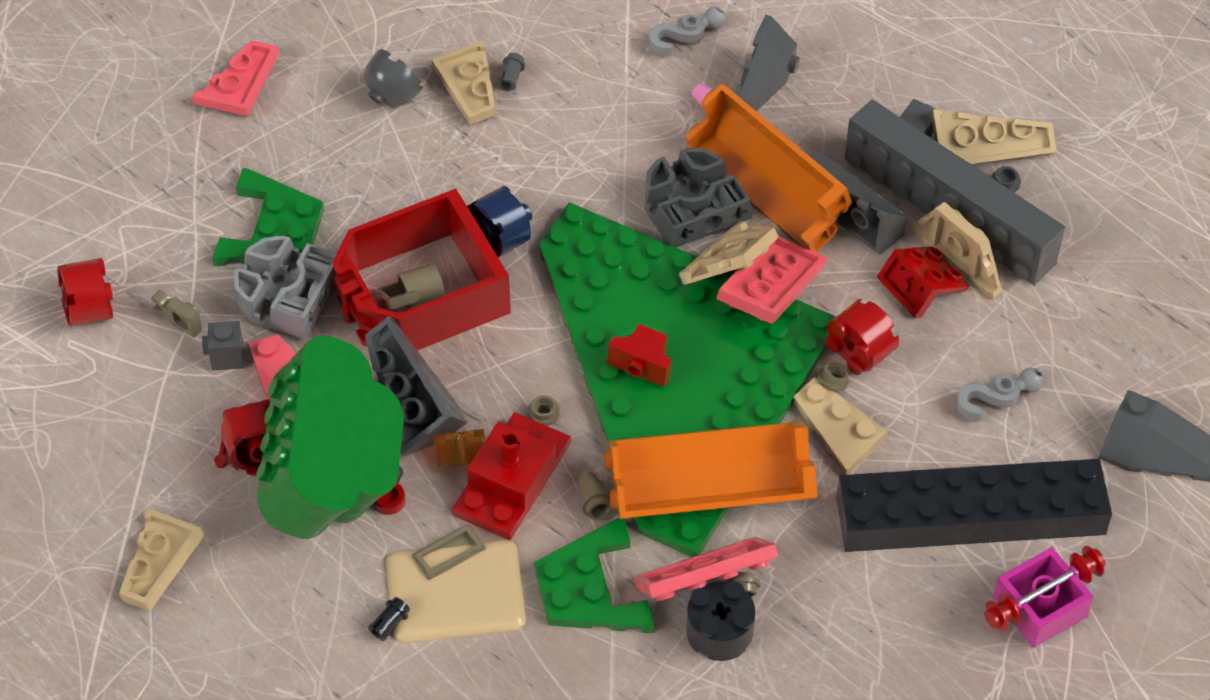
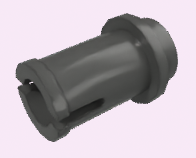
(513, 65)

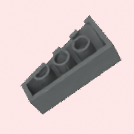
(869, 215)

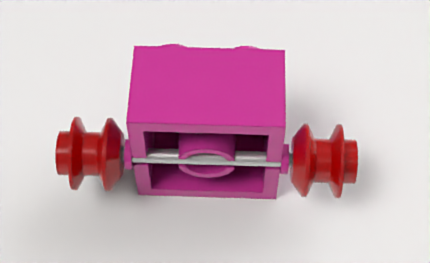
(1045, 594)

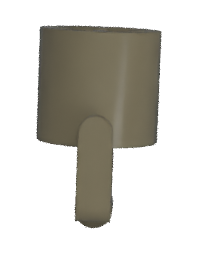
(416, 288)

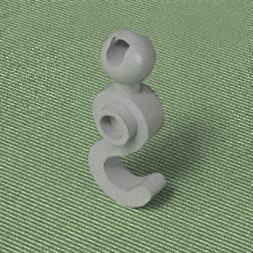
(689, 30)
(1001, 392)

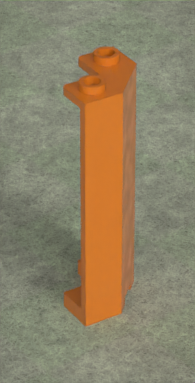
(771, 169)
(710, 469)

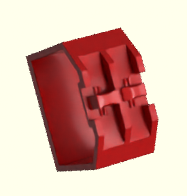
(409, 230)

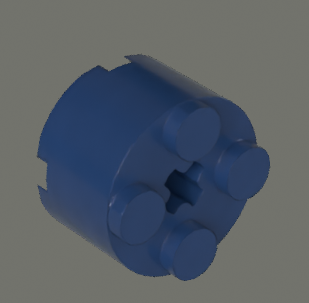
(502, 220)

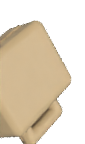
(466, 600)

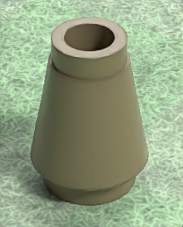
(594, 497)

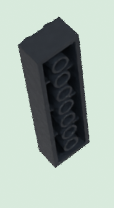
(973, 505)

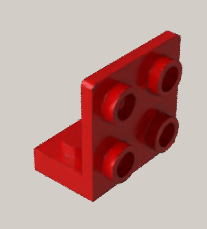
(918, 276)

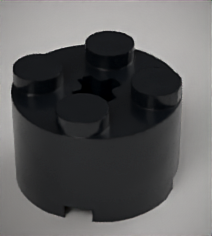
(720, 620)

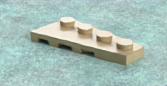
(990, 137)

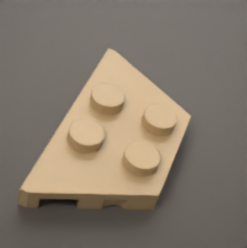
(961, 245)
(731, 251)

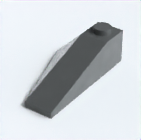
(769, 65)
(423, 397)
(1156, 439)

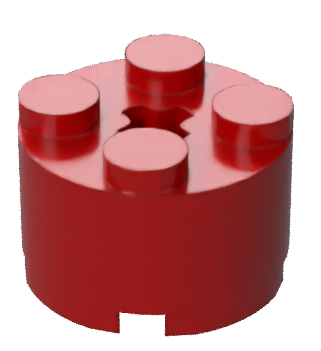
(84, 292)
(862, 336)
(243, 435)

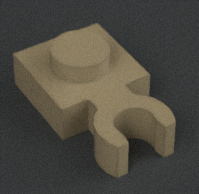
(181, 314)

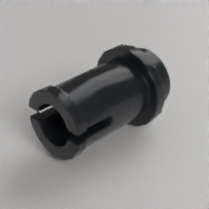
(389, 618)

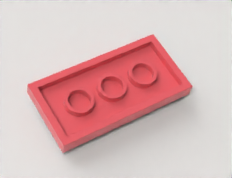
(772, 280)
(696, 570)

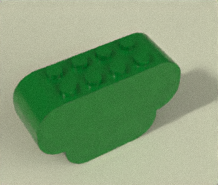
(327, 440)

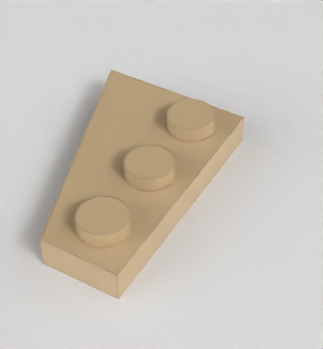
(467, 81)

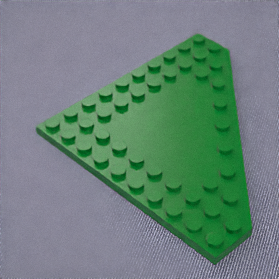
(724, 360)

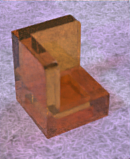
(458, 447)

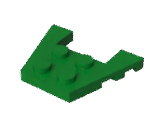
(282, 214)
(576, 587)

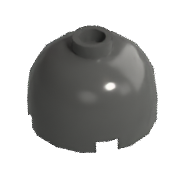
(390, 80)

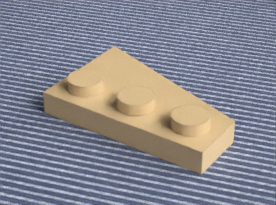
(840, 425)
(159, 557)

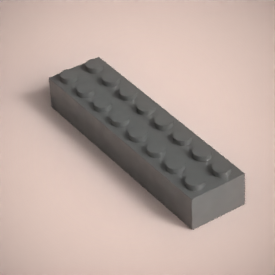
(932, 174)

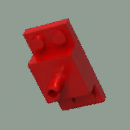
(509, 474)

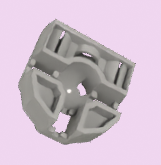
(288, 310)

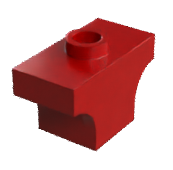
(641, 355)

